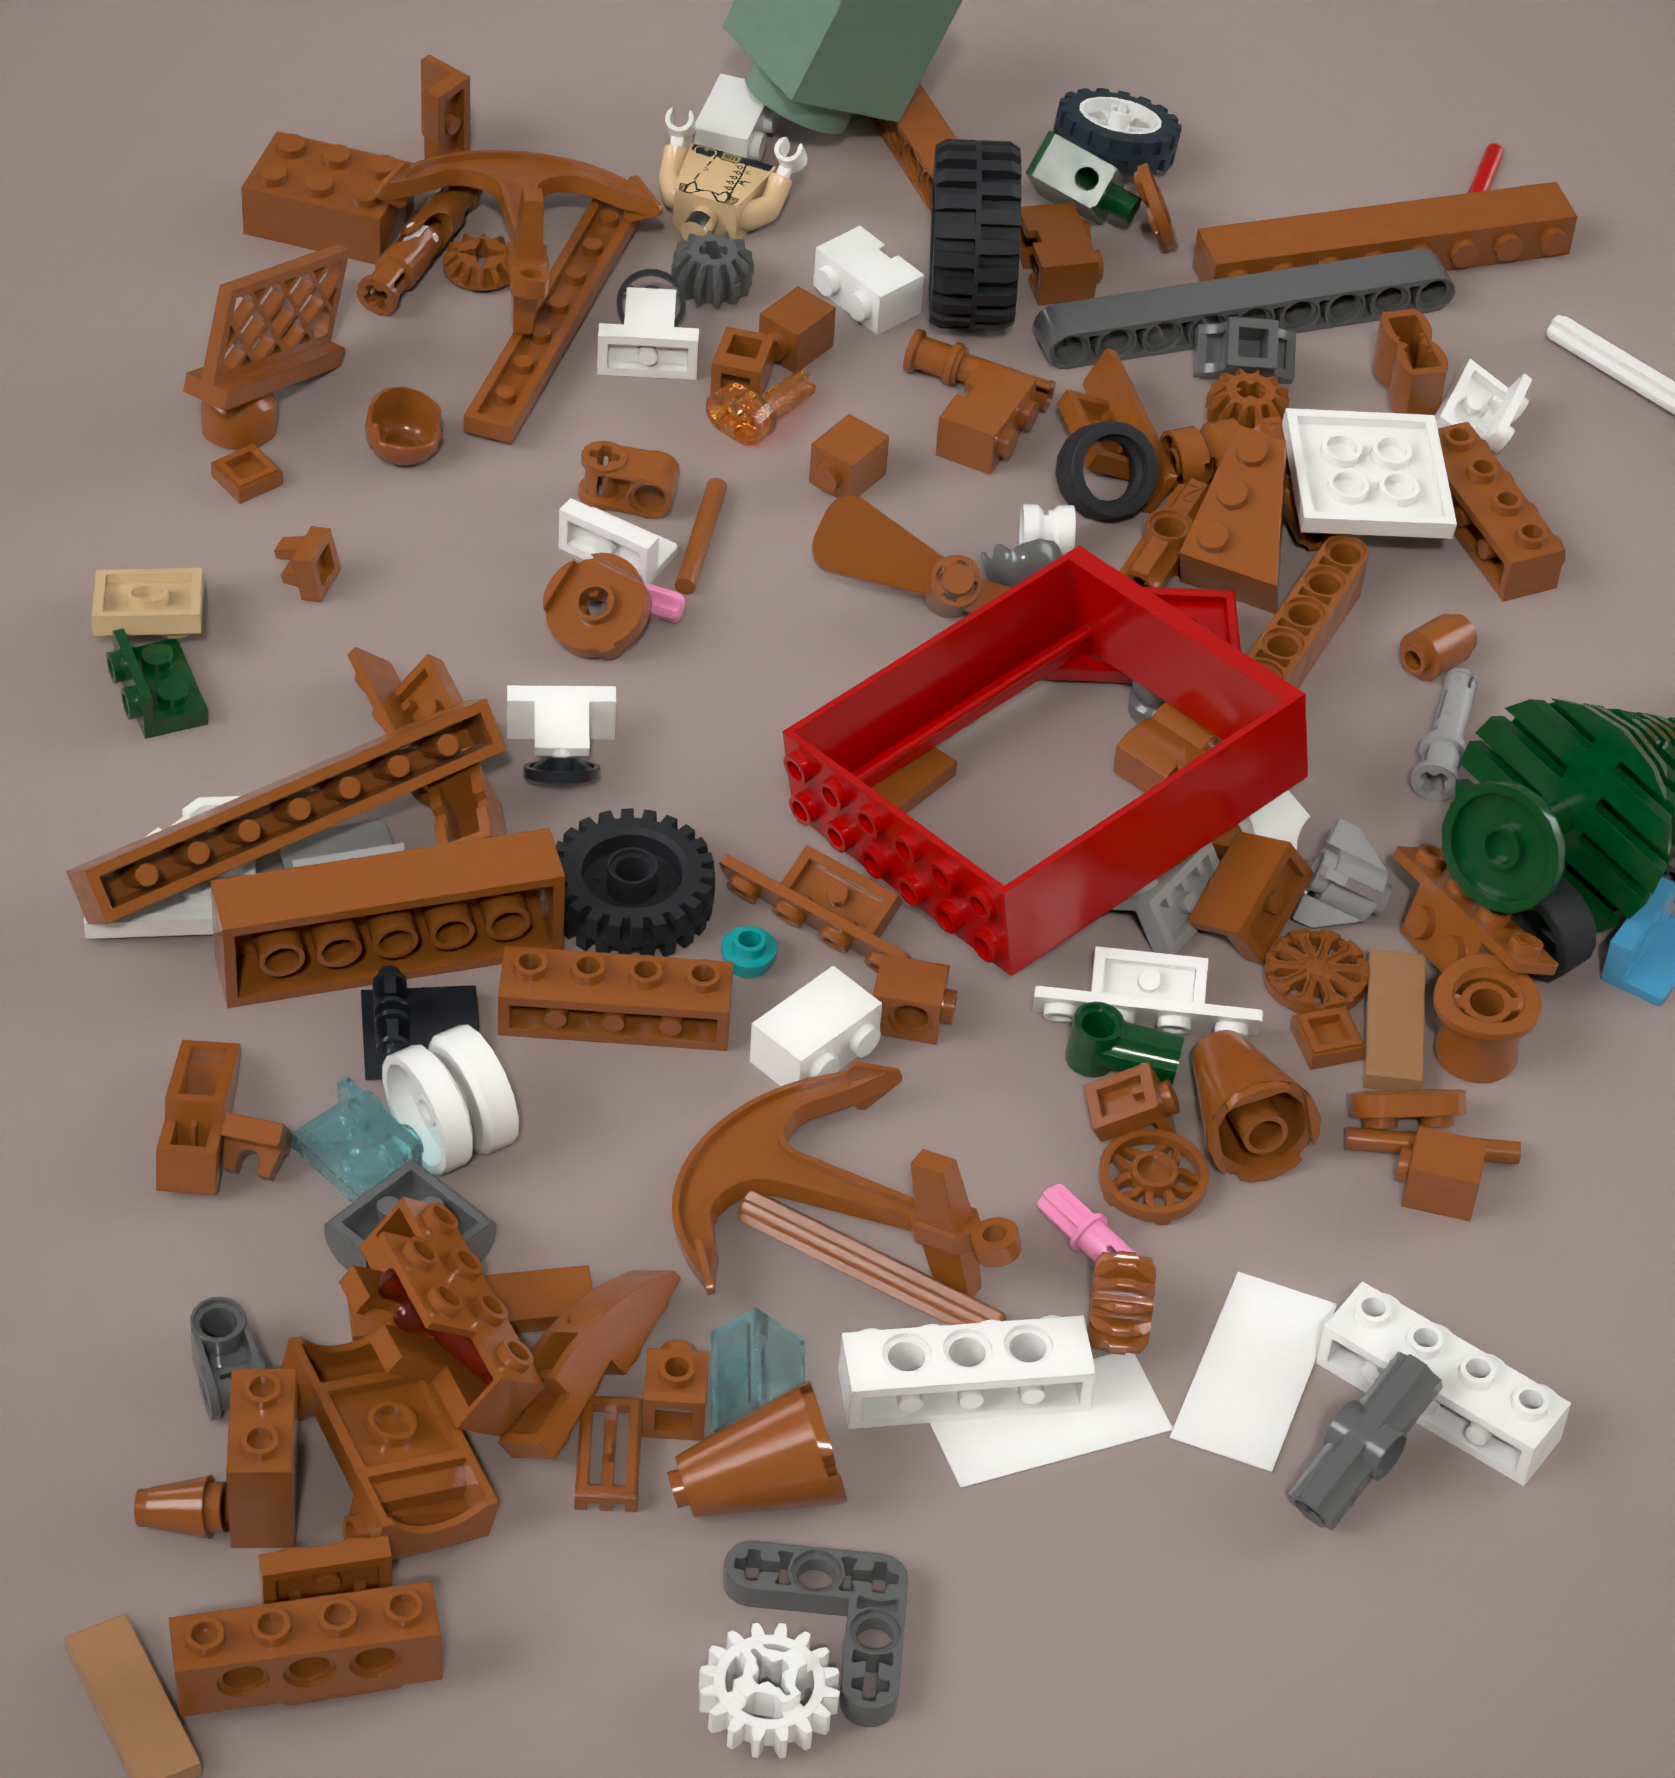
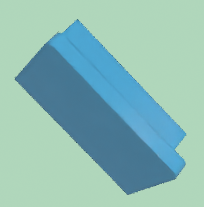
(1644, 949)

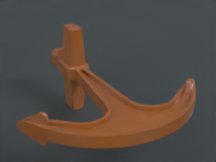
(519, 185)
(753, 1154)

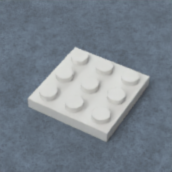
(1368, 473)

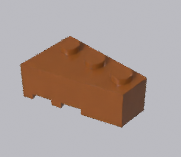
(1240, 523)

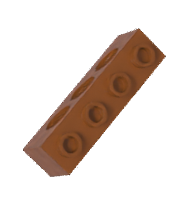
(305, 1648)

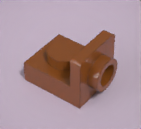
(1131, 1102)

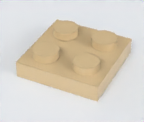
(148, 602)

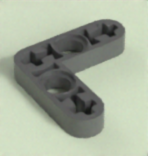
(860, 1605)

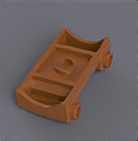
(394, 1447)

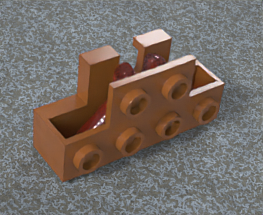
(445, 1318)

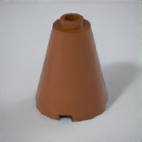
(1251, 1109)
(762, 1461)

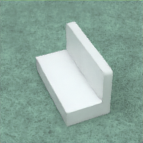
(591, 531)

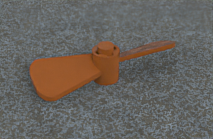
(872, 548)

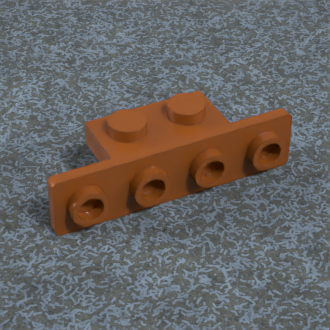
(1114, 399)
(400, 703)
(827, 897)
(1452, 926)

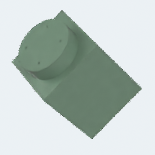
(838, 56)

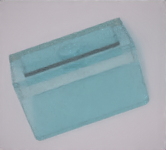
(751, 1365)

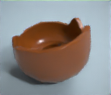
(240, 425)
(403, 425)

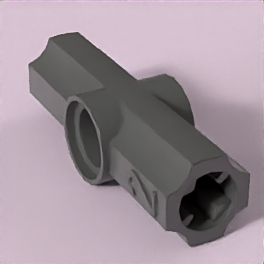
(1365, 1440)

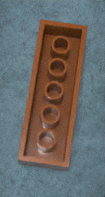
(403, 909)

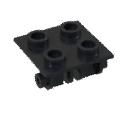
(409, 1016)

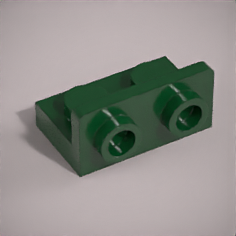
(156, 686)

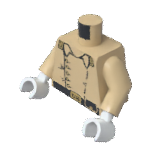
(720, 188)

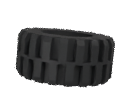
(975, 234)

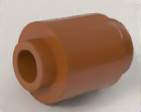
(1438, 646)

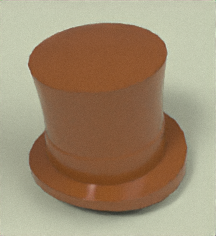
(1483, 1017)

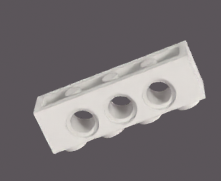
(966, 1371)

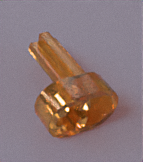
(753, 417)

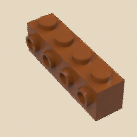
(1496, 519)
(615, 998)

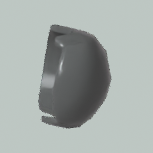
(1015, 565)

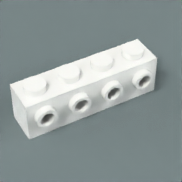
(1482, 1402)

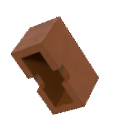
(1060, 253)
(989, 419)
(465, 807)

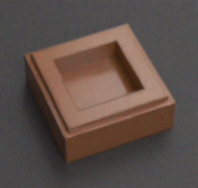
(246, 473)
(1327, 1037)

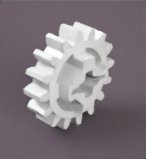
(768, 1690)

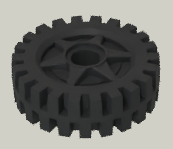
(635, 883)

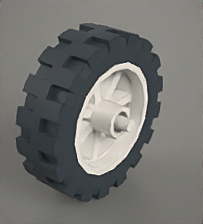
(1119, 128)

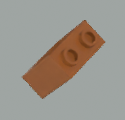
(262, 1458)

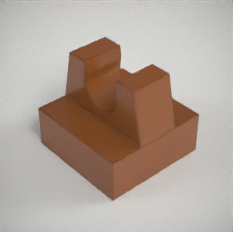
(312, 562)
(257, 1136)

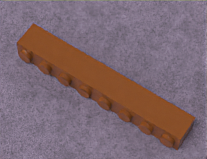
(1459, 228)
(285, 811)

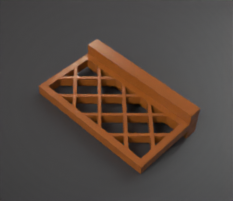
(275, 360)

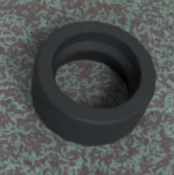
(1142, 463)
(1570, 926)

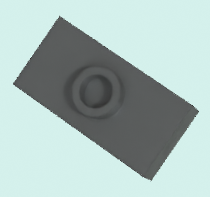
(1245, 345)

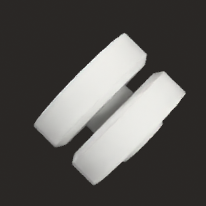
(452, 1097)

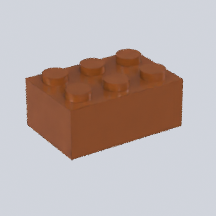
(321, 197)

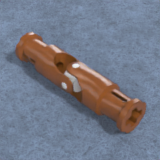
(419, 243)

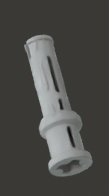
(1444, 746)

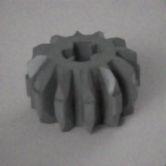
(713, 268)

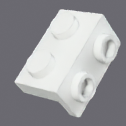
(1484, 403)

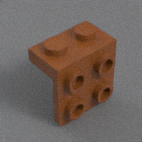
(324, 1571)

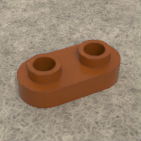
(1384, 1107)

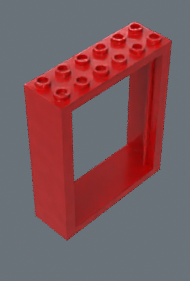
(991, 658)

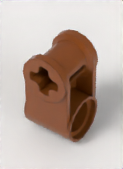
(632, 480)

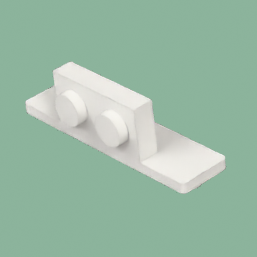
(1149, 990)

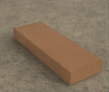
(1394, 1021)
(131, 1701)

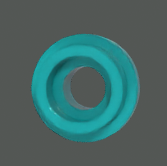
(750, 951)

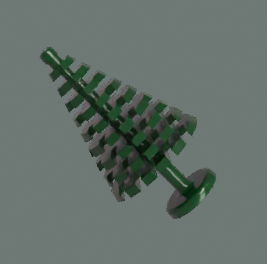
(1567, 798)

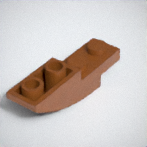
(589, 1339)

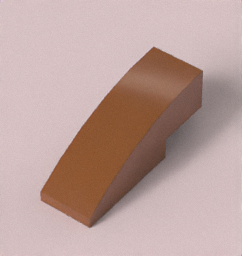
(195, 1109)

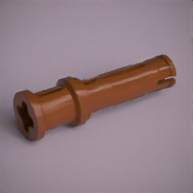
(956, 364)

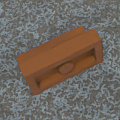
(444, 108)
(1252, 893)

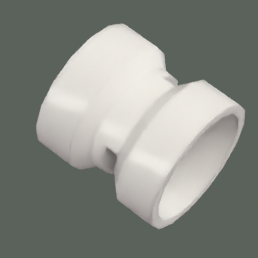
(1057, 525)

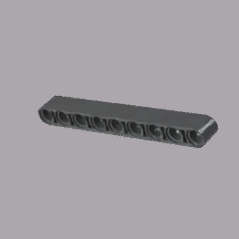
(1298, 297)

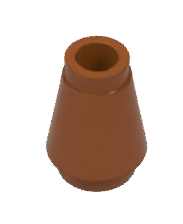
(185, 1507)

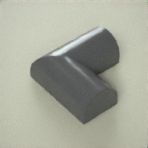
(357, 1221)

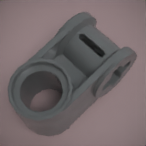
(218, 1356)

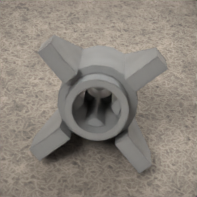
(1345, 882)

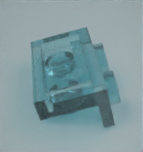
(356, 1142)

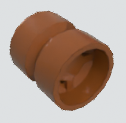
(1197, 452)

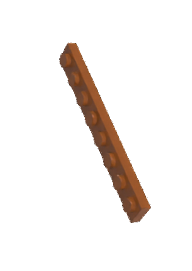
(531, 358)

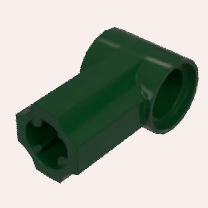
(1105, 1043)

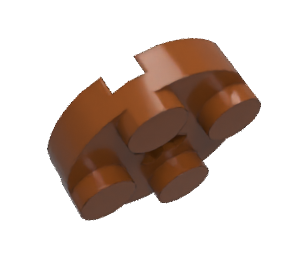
(613, 629)

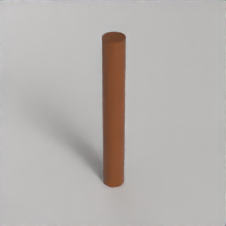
(700, 536)
(1391, 1142)

